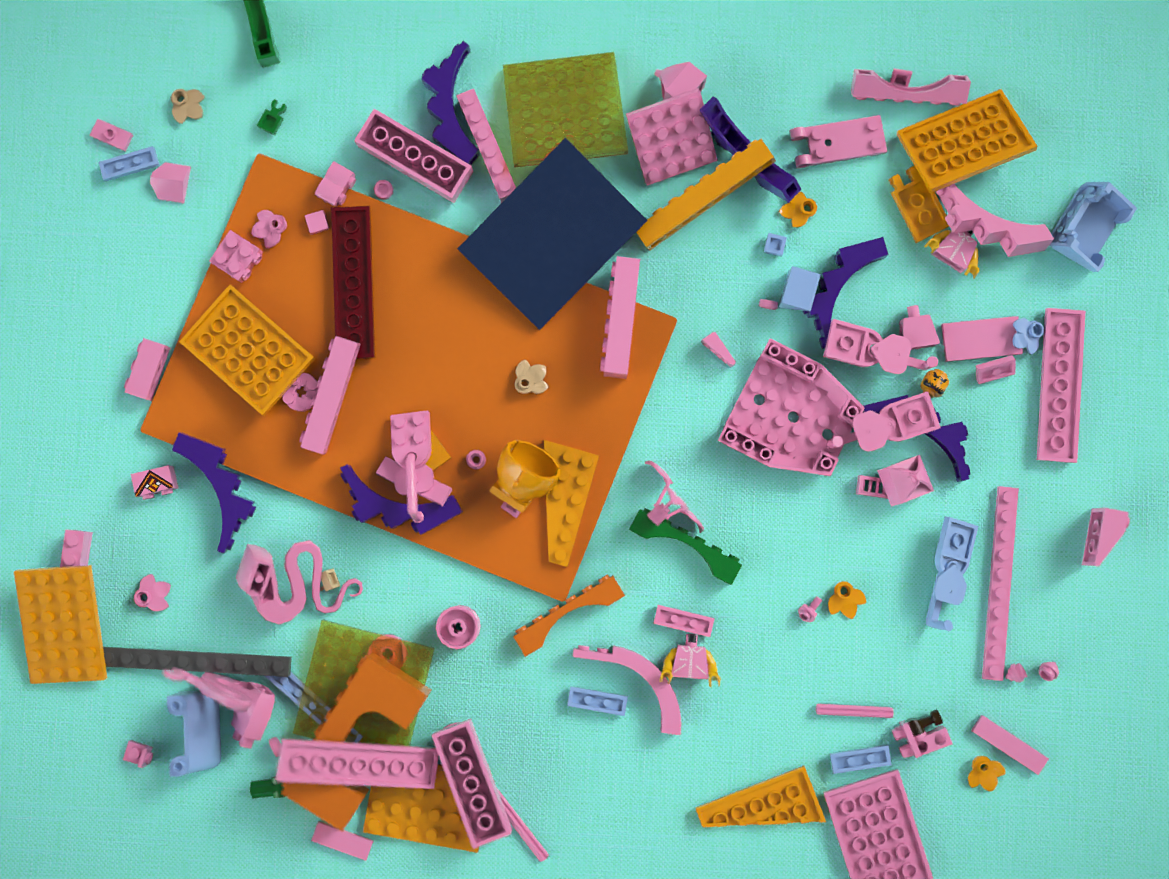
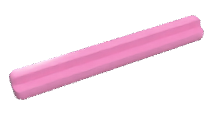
(854, 710)

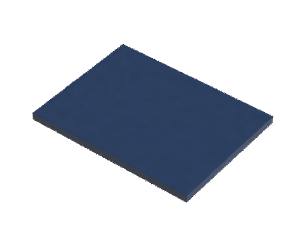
(552, 234)

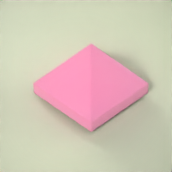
(901, 77)

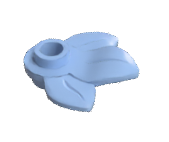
(1027, 334)

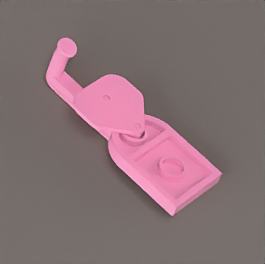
(853, 346)
(893, 423)
(409, 438)

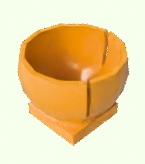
(524, 474)

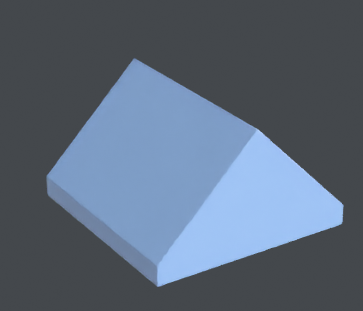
(799, 289)

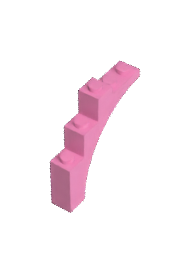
(988, 228)

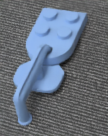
(951, 562)

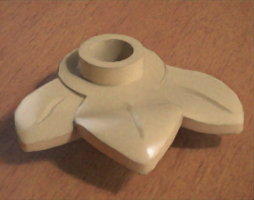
(189, 106)
(533, 376)

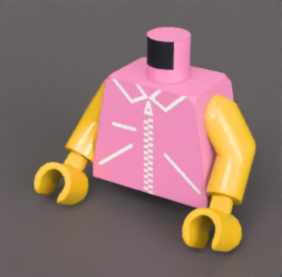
(956, 250)
(690, 662)

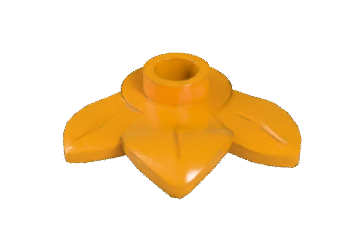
(795, 210)
(846, 603)
(987, 774)

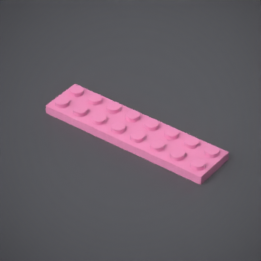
(1061, 385)
(356, 764)

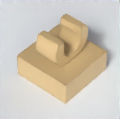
(329, 580)

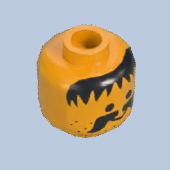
(935, 383)

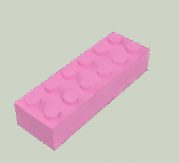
(414, 155)
(621, 314)
(472, 783)

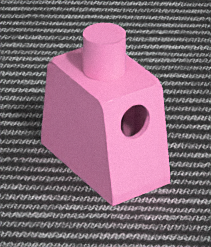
(918, 329)

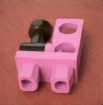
(918, 739)

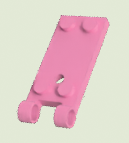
(848, 141)

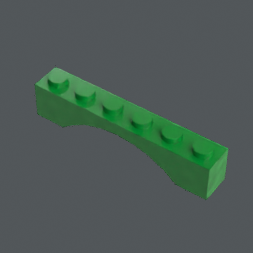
(261, 33)
(721, 566)

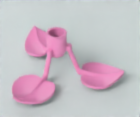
(661, 511)

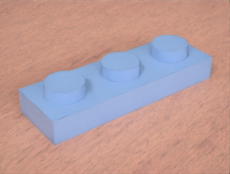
(129, 163)
(597, 701)
(860, 759)

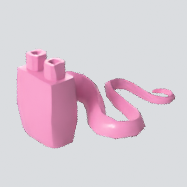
(258, 580)
(249, 700)

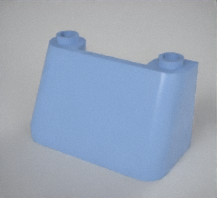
(1089, 223)
(201, 732)

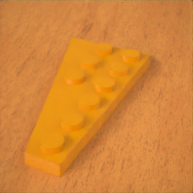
(567, 498)
(773, 801)

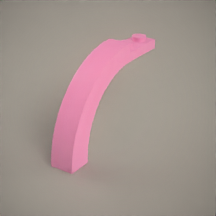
(667, 699)

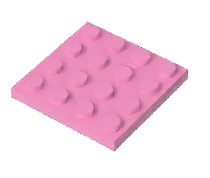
(671, 137)

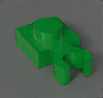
(271, 120)

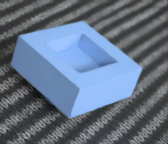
(775, 244)

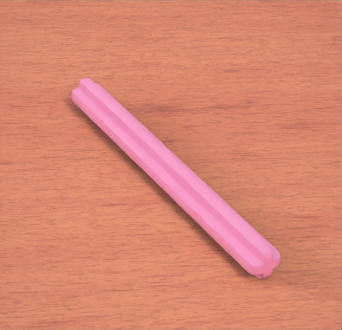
(524, 831)

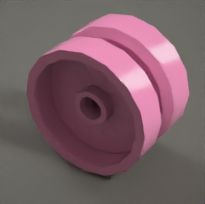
(447, 630)

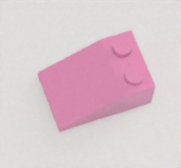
(1103, 533)

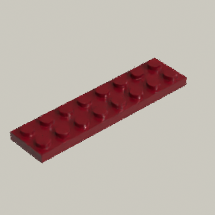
(353, 277)

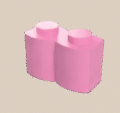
(335, 184)

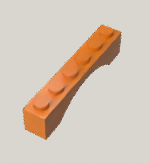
(533, 637)

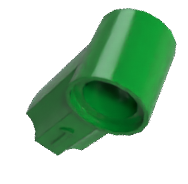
(266, 788)

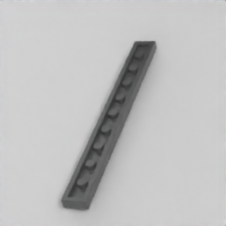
(198, 661)

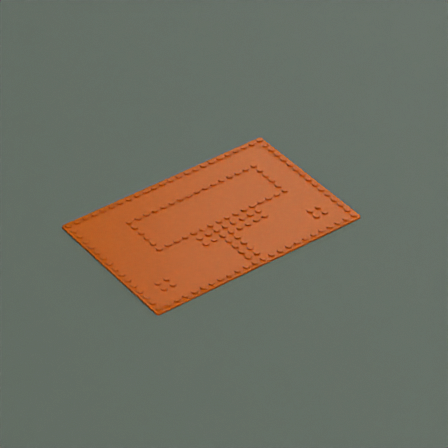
(441, 348)

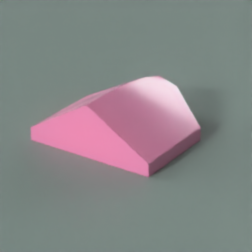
(170, 182)

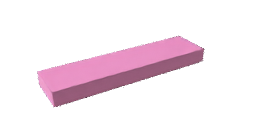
(437, 494)
(1010, 744)

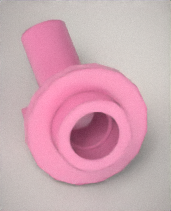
(808, 613)

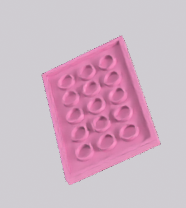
(877, 829)

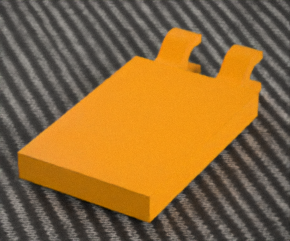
(918, 206)

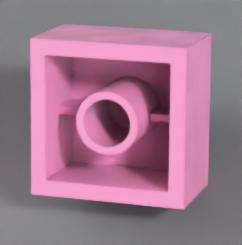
(680, 79)
(905, 480)

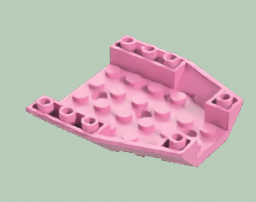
(790, 385)

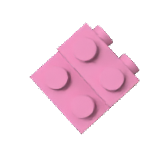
(236, 256)

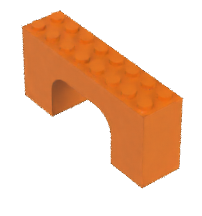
(374, 688)

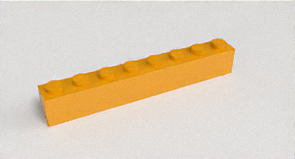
(706, 193)

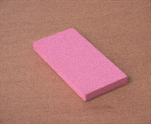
(979, 339)

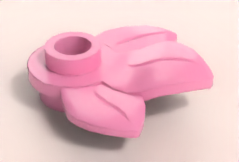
(266, 228)
(155, 593)

